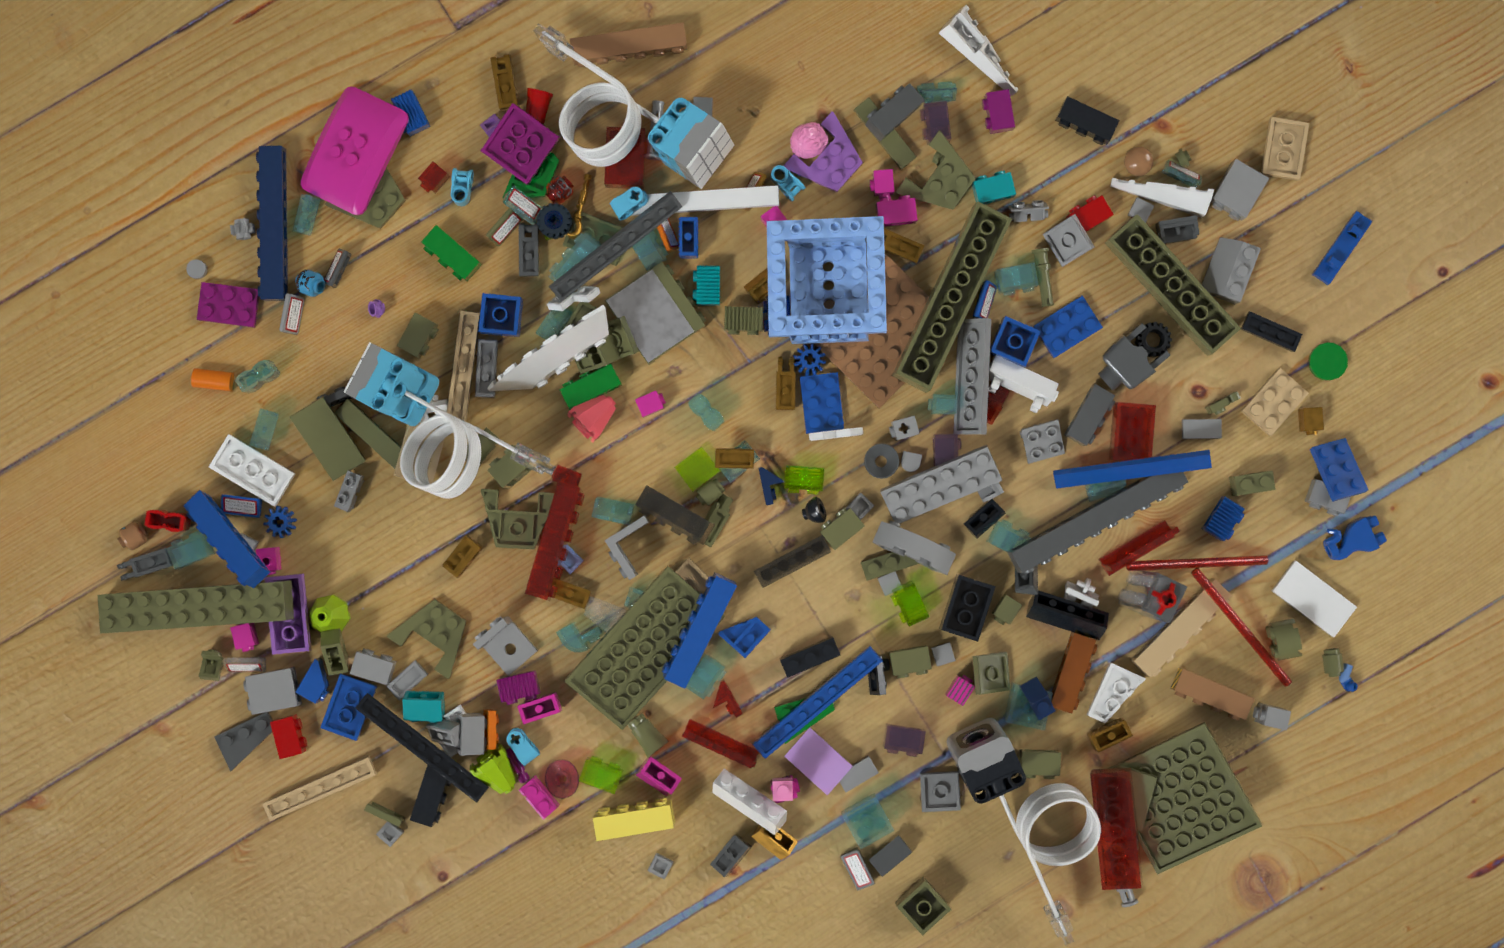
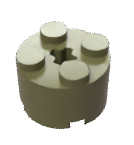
(1284, 639)

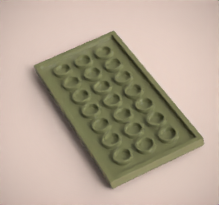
(629, 659)

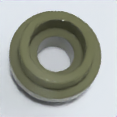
(1183, 158)

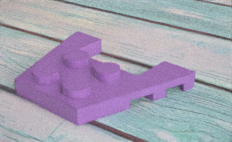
(834, 164)

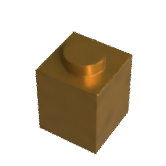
(1311, 420)

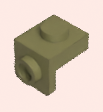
(211, 665)

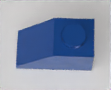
(315, 683)

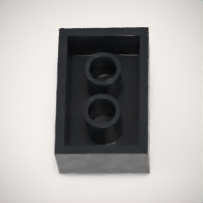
(967, 607)

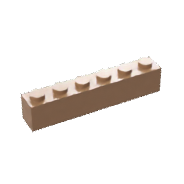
(630, 44)

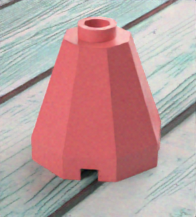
(593, 416)

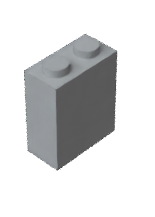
(1238, 190)
(272, 690)

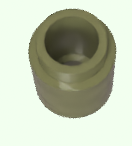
(710, 492)
(1333, 662)

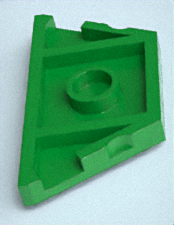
(538, 184)

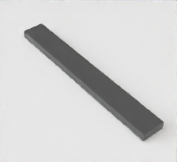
(615, 246)

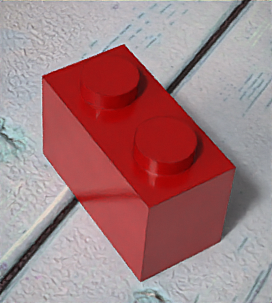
(1092, 213)
(288, 736)

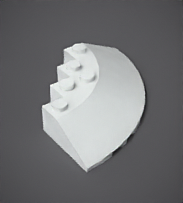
(555, 353)

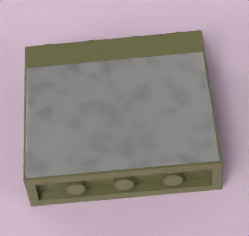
(657, 312)

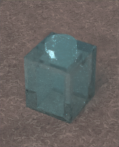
(942, 404)

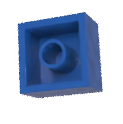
(500, 315)
(1014, 341)

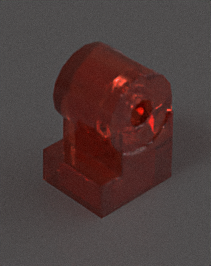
(566, 476)

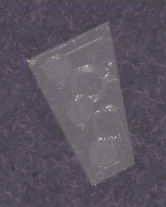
(603, 613)

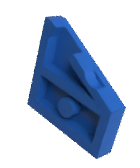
(745, 636)

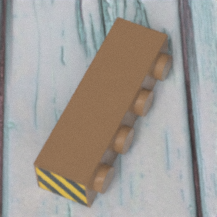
(1212, 693)

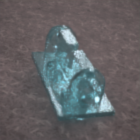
(945, 92)
(306, 214)
(1105, 489)

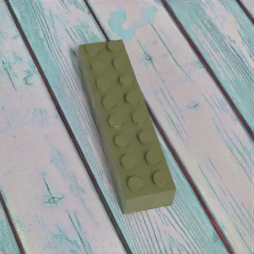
(1172, 285)

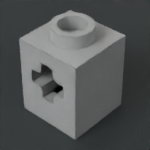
(912, 428)

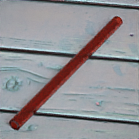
(1196, 563)
(1241, 627)

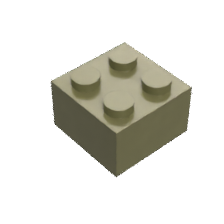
(923, 906)

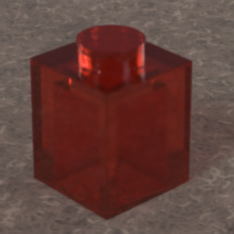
(433, 178)

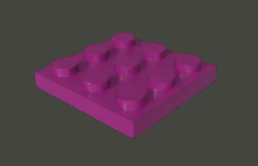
(520, 144)

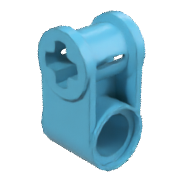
(461, 182)
(787, 182)
(627, 204)
(524, 749)

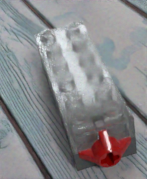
(1152, 595)

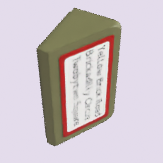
(504, 227)

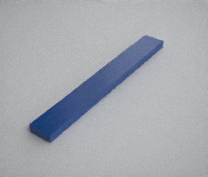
(1132, 469)
(817, 702)

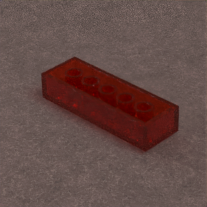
(554, 541)
(1119, 833)

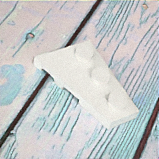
(1113, 691)

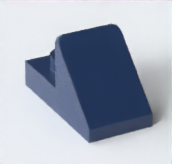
(768, 479)
(1037, 698)

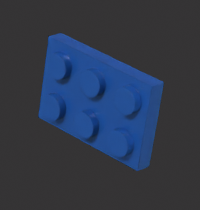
(1068, 327)
(821, 402)
(1339, 469)
(341, 712)

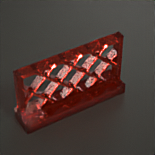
(1138, 547)
(720, 743)

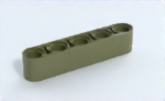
(369, 431)

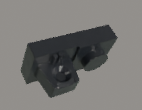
(876, 678)

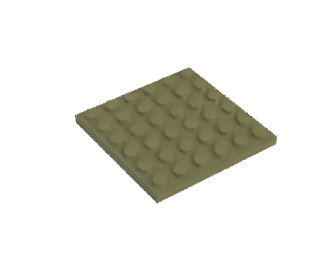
(1193, 801)

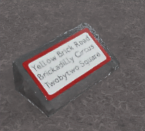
(245, 664)

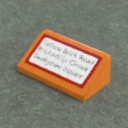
(668, 236)

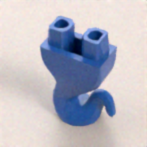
(1356, 537)

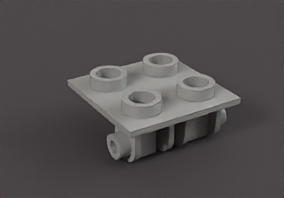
(1042, 441)

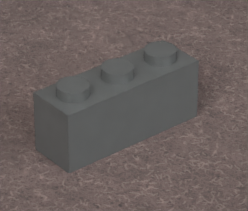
(894, 111)
(1090, 415)

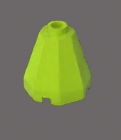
(329, 613)
(495, 770)

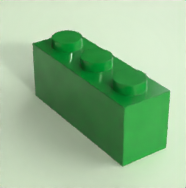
(450, 254)
(590, 386)

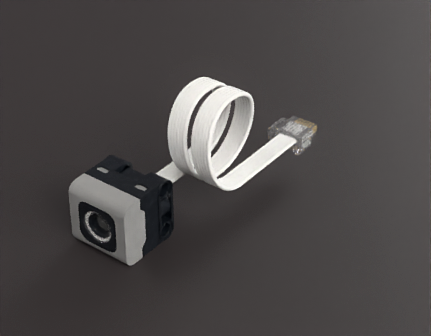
(987, 765)

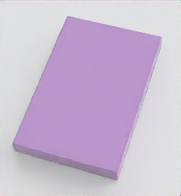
(818, 761)

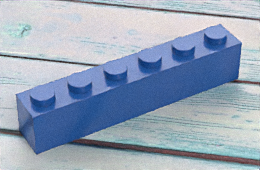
(226, 539)
(699, 630)

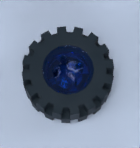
(560, 223)

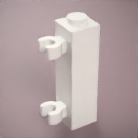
(1022, 381)

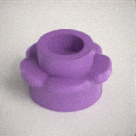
(376, 308)

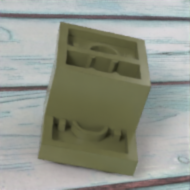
(618, 345)

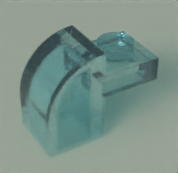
(574, 640)

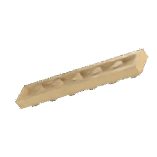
(463, 364)
(319, 788)

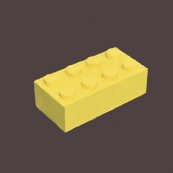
(633, 820)

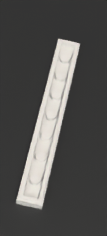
(720, 199)

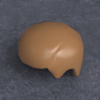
(1138, 161)

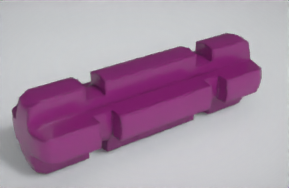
(517, 766)

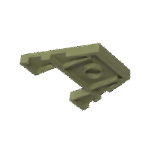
(948, 180)
(383, 204)
(516, 528)
(438, 626)

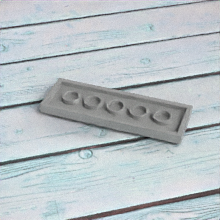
(972, 377)
(941, 484)

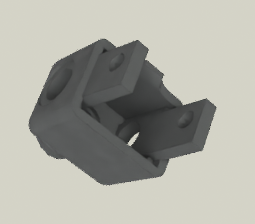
(1128, 362)

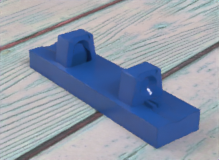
(1341, 248)

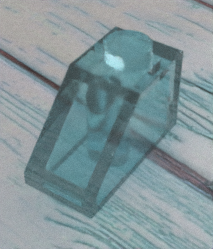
(553, 323)

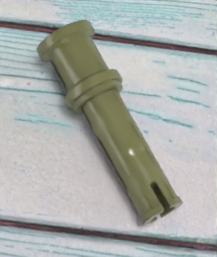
(1042, 267)

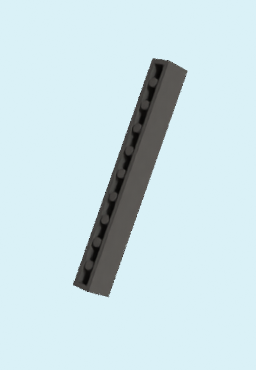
(1094, 519)

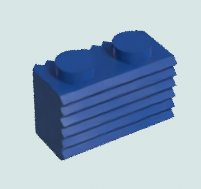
(410, 104)
(688, 237)
(1223, 519)

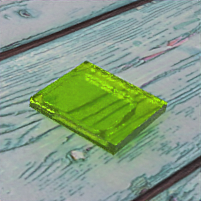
(697, 469)

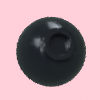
(814, 511)

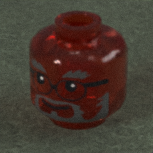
(559, 189)

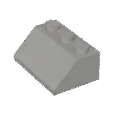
(1230, 269)

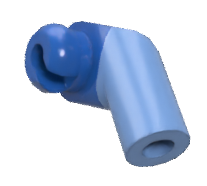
(1345, 679)

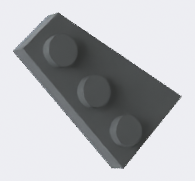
(243, 739)

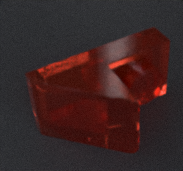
(995, 403)
(724, 694)

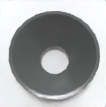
(891, 457)

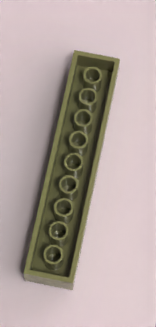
(952, 297)
(195, 607)

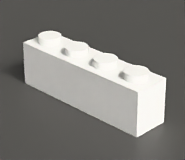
(749, 801)

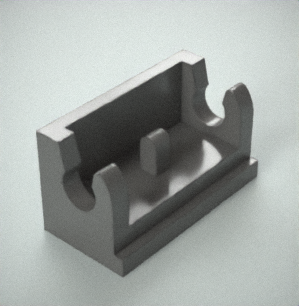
(1177, 229)
(730, 855)
(890, 856)

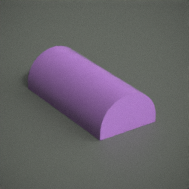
(292, 634)

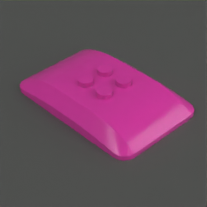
(354, 150)

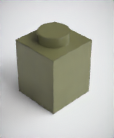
(1006, 610)

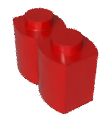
(165, 520)

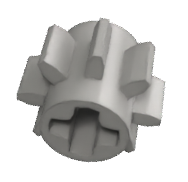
(242, 229)

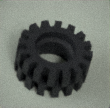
(1164, 339)

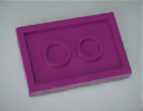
(228, 304)

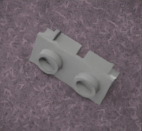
(1035, 209)
(346, 497)

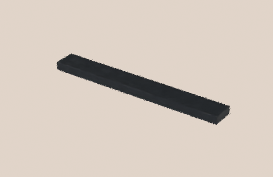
(422, 747)

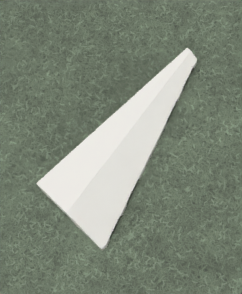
(966, 38)
(1180, 198)

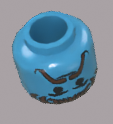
(310, 283)

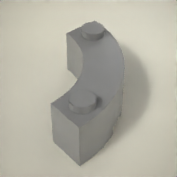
(906, 543)

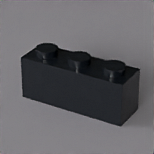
(1086, 121)
(809, 656)
(430, 798)

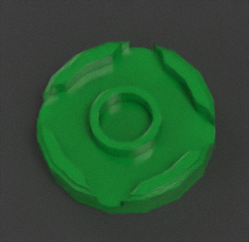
(1328, 361)

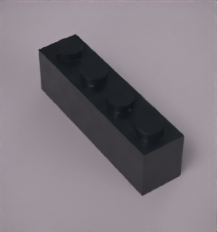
(1067, 615)

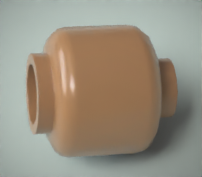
(133, 535)

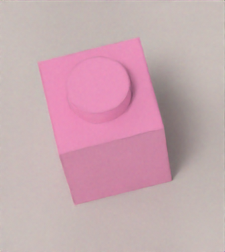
(782, 789)

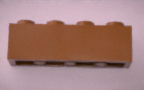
(1072, 672)

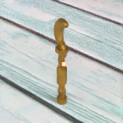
(581, 201)

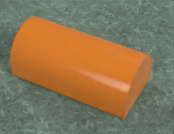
(212, 379)

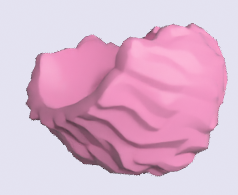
(808, 140)

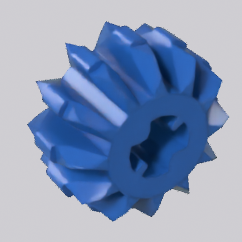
(815, 355)
(284, 515)

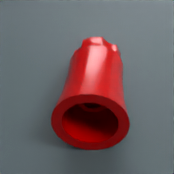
(538, 103)

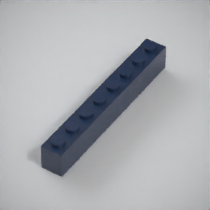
(273, 223)

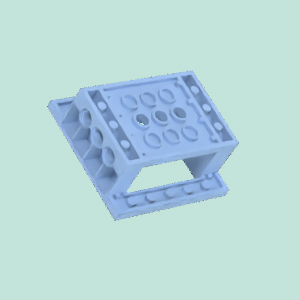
(810, 247)

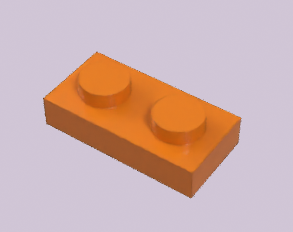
(490, 733)

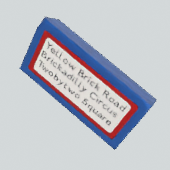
(984, 300)
(241, 505)

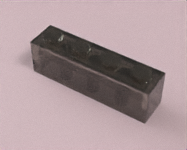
(677, 516)
(792, 561)

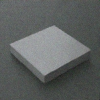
(1068, 240)
(940, 791)

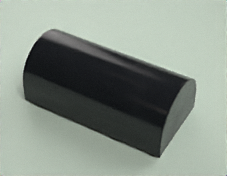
(984, 518)

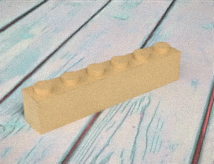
(1176, 634)

